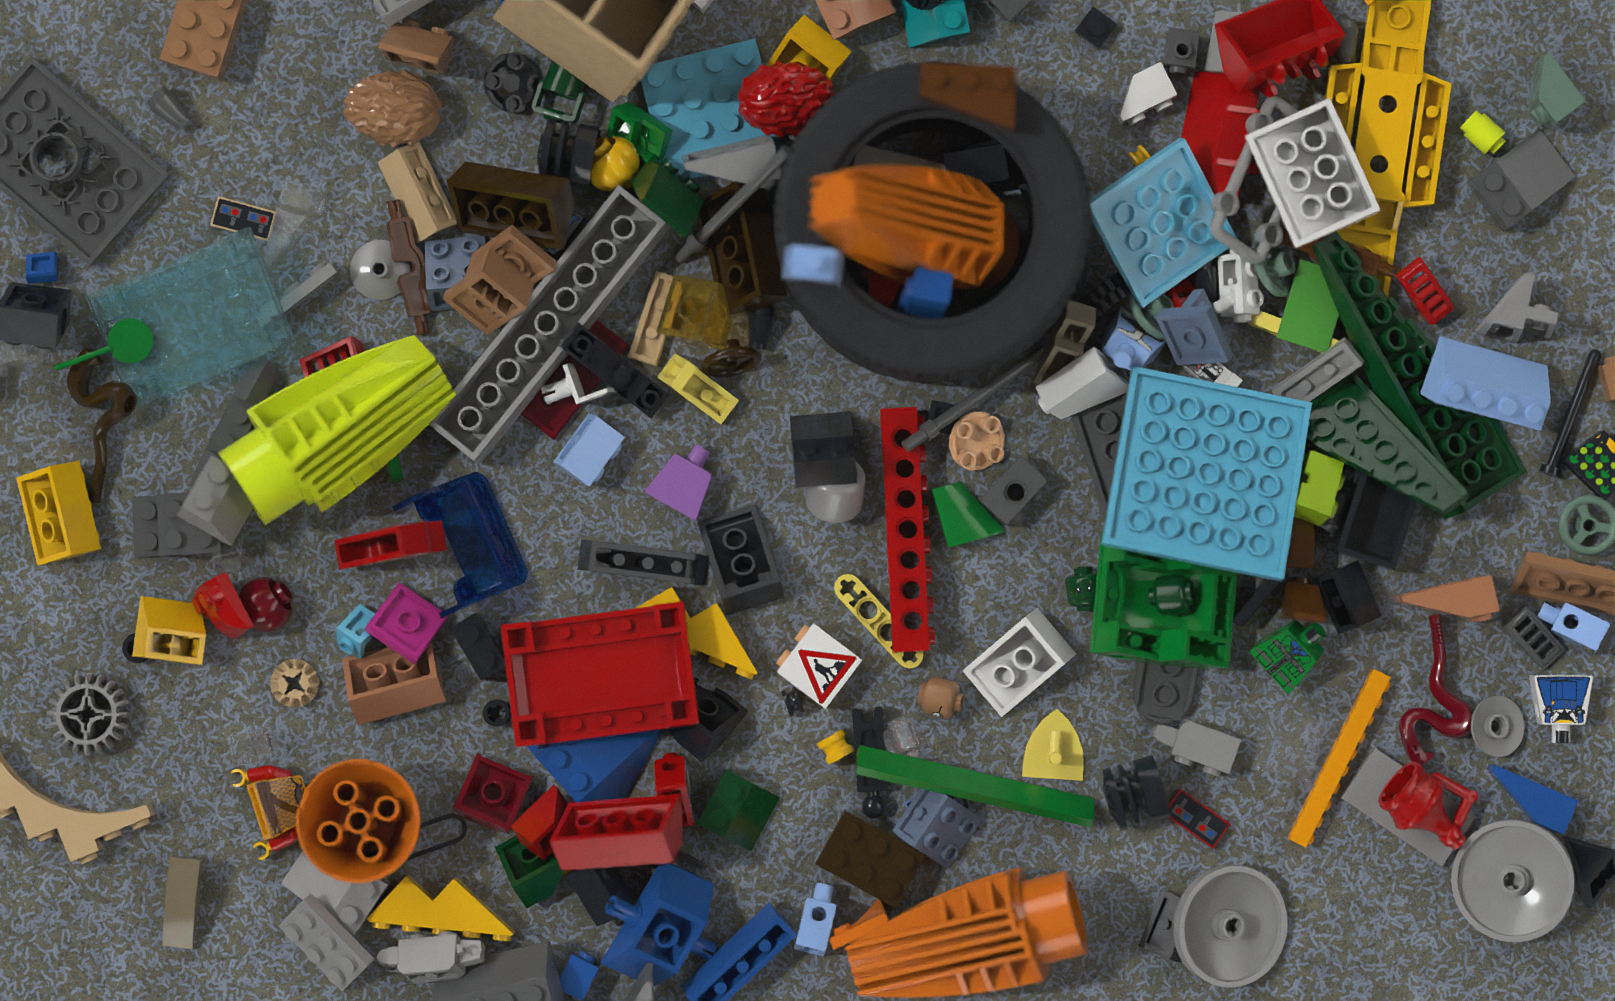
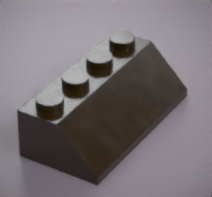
(494, 198)
(744, 251)

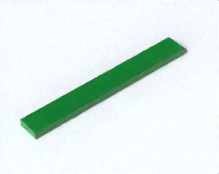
(974, 786)

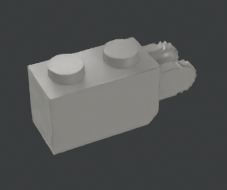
(1199, 744)

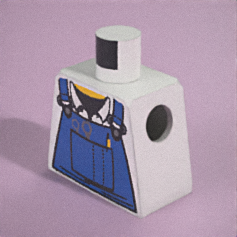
(1561, 702)

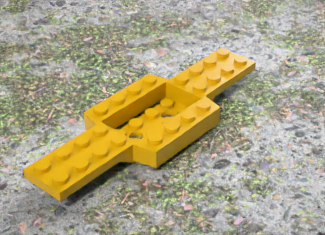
(1392, 67)

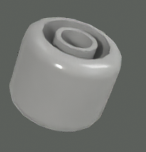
(837, 502)

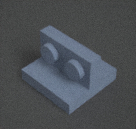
(1194, 332)

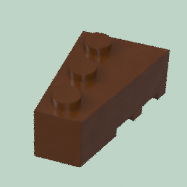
(972, 90)

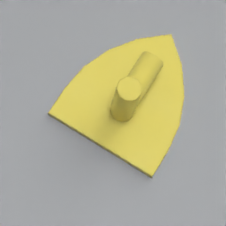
(1054, 750)

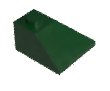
(529, 874)

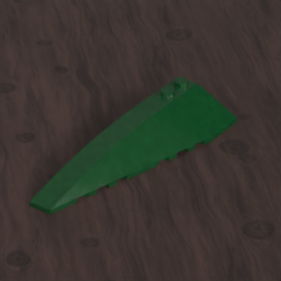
(1397, 363)

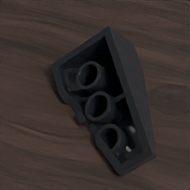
(717, 719)

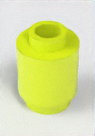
(1483, 133)

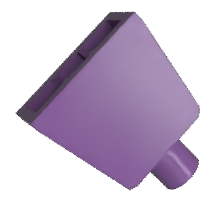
(683, 482)

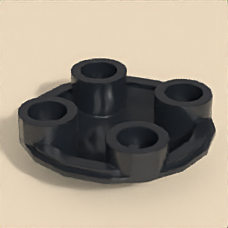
(511, 82)

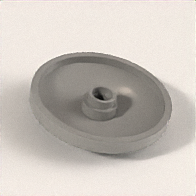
(1513, 880)
(1230, 926)

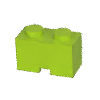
(1319, 484)

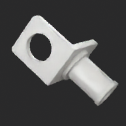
(570, 386)

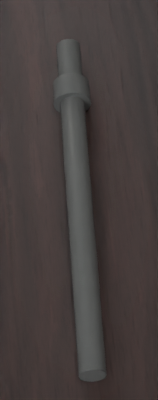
(699, 238)
(931, 429)

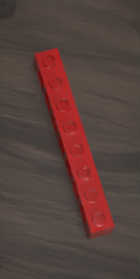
(903, 639)

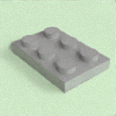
(326, 942)

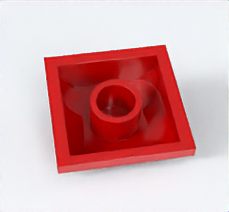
(222, 605)

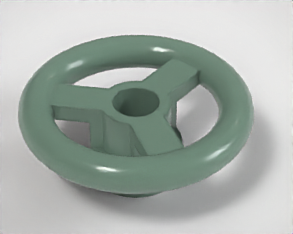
(1278, 266)
(1150, 311)
(1574, 543)

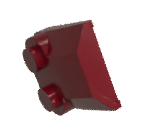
(492, 794)

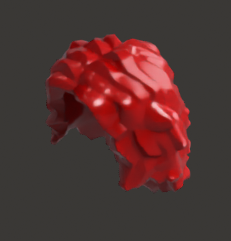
(783, 97)

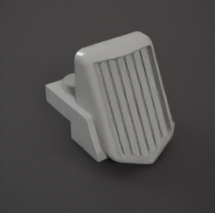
(1514, 316)

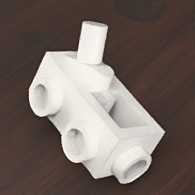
(1237, 289)

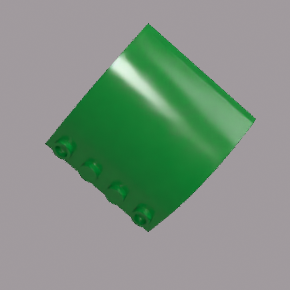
(1135, 631)

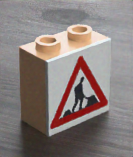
(817, 664)

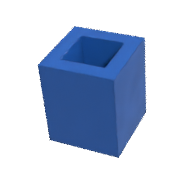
(579, 974)

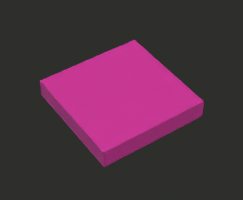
(406, 623)

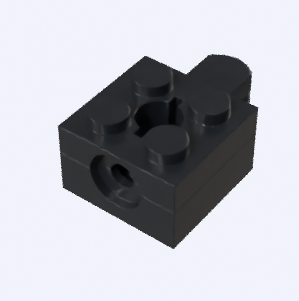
(34, 315)

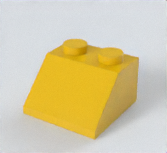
(811, 46)

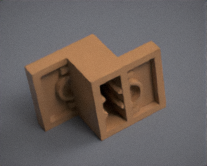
(499, 280)

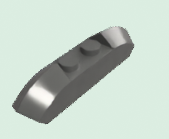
(235, 423)

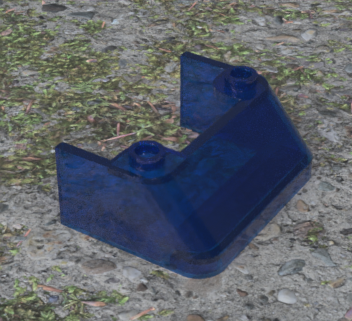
(476, 535)

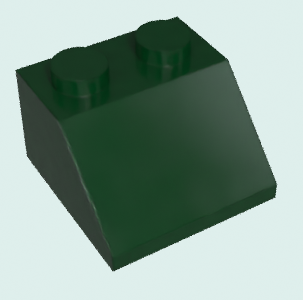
(668, 193)
(738, 810)

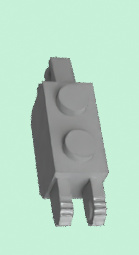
(433, 957)

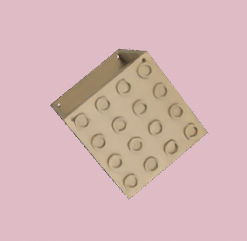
(597, 40)

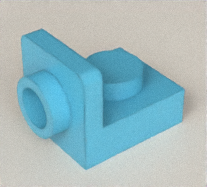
(352, 633)

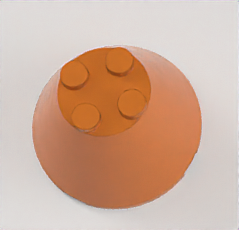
(358, 821)

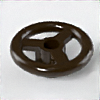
(730, 358)

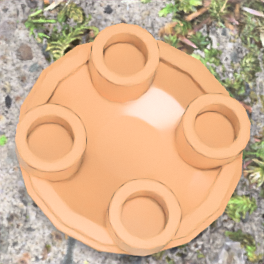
(977, 441)

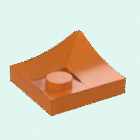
(869, 921)

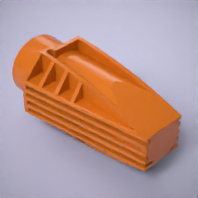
(918, 219)
(973, 938)

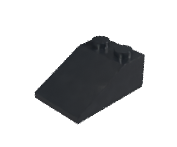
(823, 449)
(741, 559)

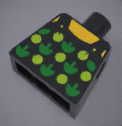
(1594, 463)

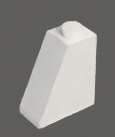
(1082, 385)

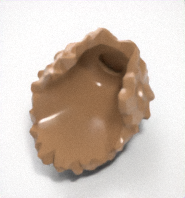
(393, 108)

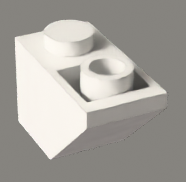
(1147, 91)

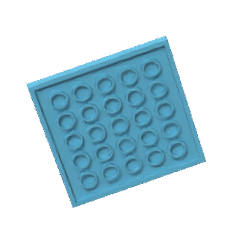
(1206, 473)

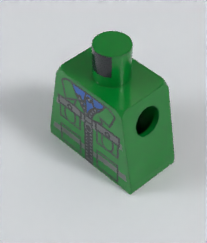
(1290, 652)

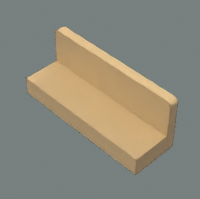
(418, 190)

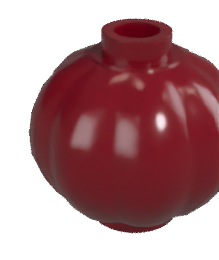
(267, 603)

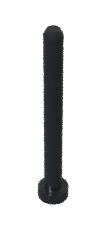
(1551, 467)

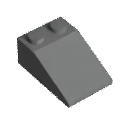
(735, 160)
(345, 901)

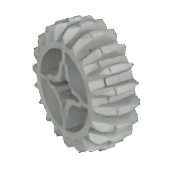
(88, 700)

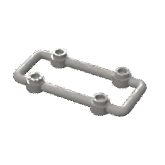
(1227, 202)

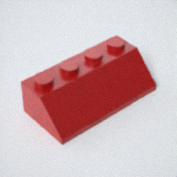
(619, 832)

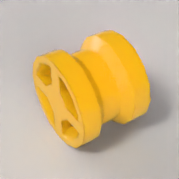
(835, 747)

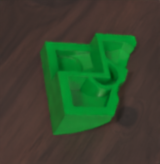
(641, 130)
(963, 515)

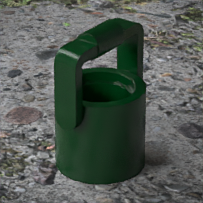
(562, 84)

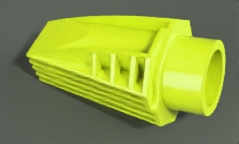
(337, 427)

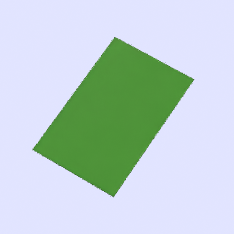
(1310, 310)

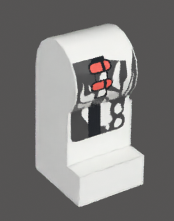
(1213, 373)

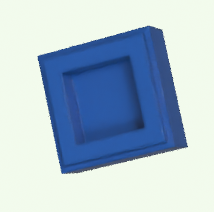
(42, 267)

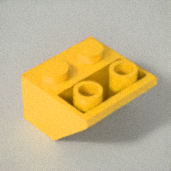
(169, 631)

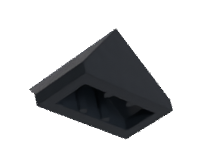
(1593, 868)

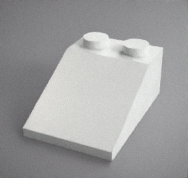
(1019, 662)

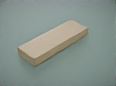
(647, 342)

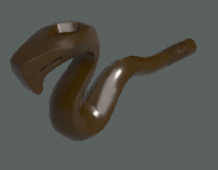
(123, 405)

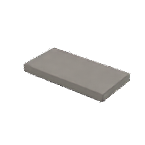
(1364, 794)

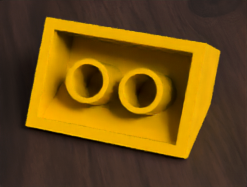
(58, 512)

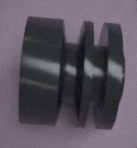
(568, 152)
(1135, 793)

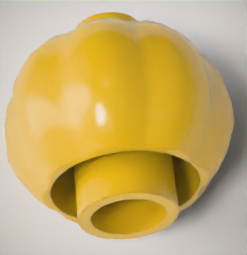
(614, 163)

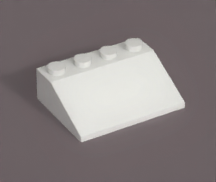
(1312, 173)

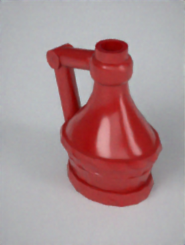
(1417, 803)

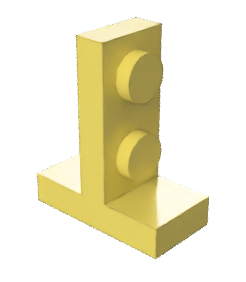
(698, 388)

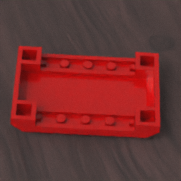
(600, 674)

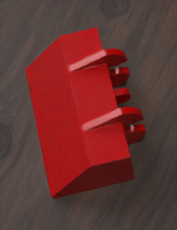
(1277, 42)
(1217, 126)

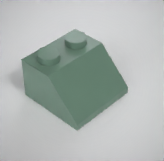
(1551, 93)

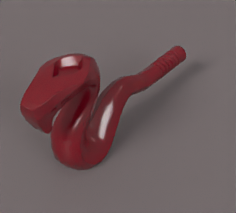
(1452, 728)

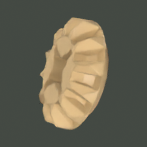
(308, 681)

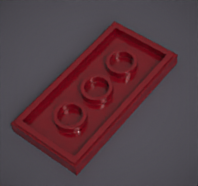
(555, 416)

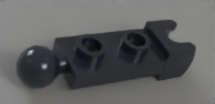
(870, 735)

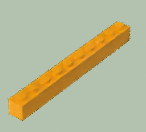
(1338, 758)

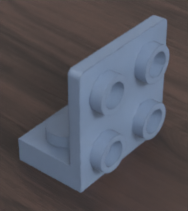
(446, 265)
(937, 826)

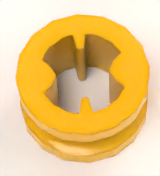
(1139, 156)

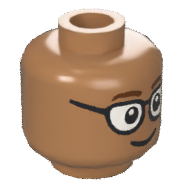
(940, 697)

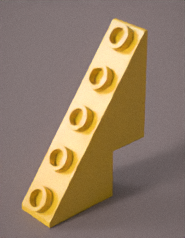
(711, 635)
(452, 909)

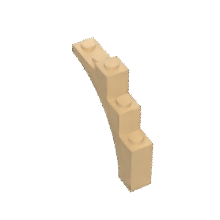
(77, 828)

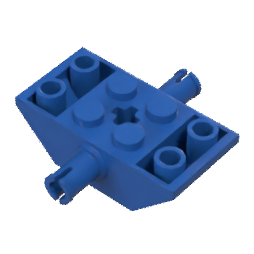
(661, 924)

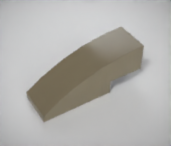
(1066, 339)
(182, 901)

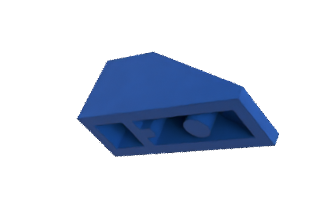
(1538, 802)

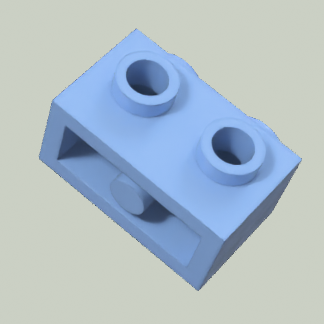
(589, 450)

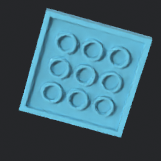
(700, 99)
(1158, 222)

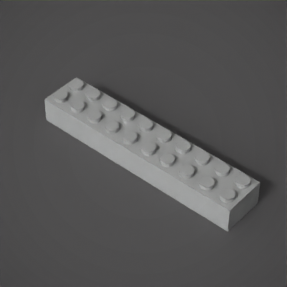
(528, 345)

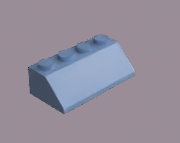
(1488, 383)

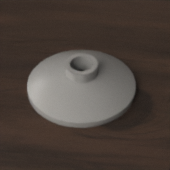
(362, 271)
(1507, 723)

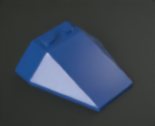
(597, 766)

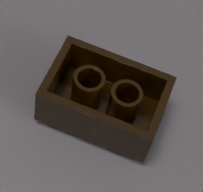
(870, 858)

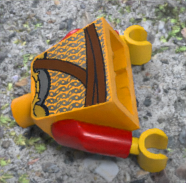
(275, 802)

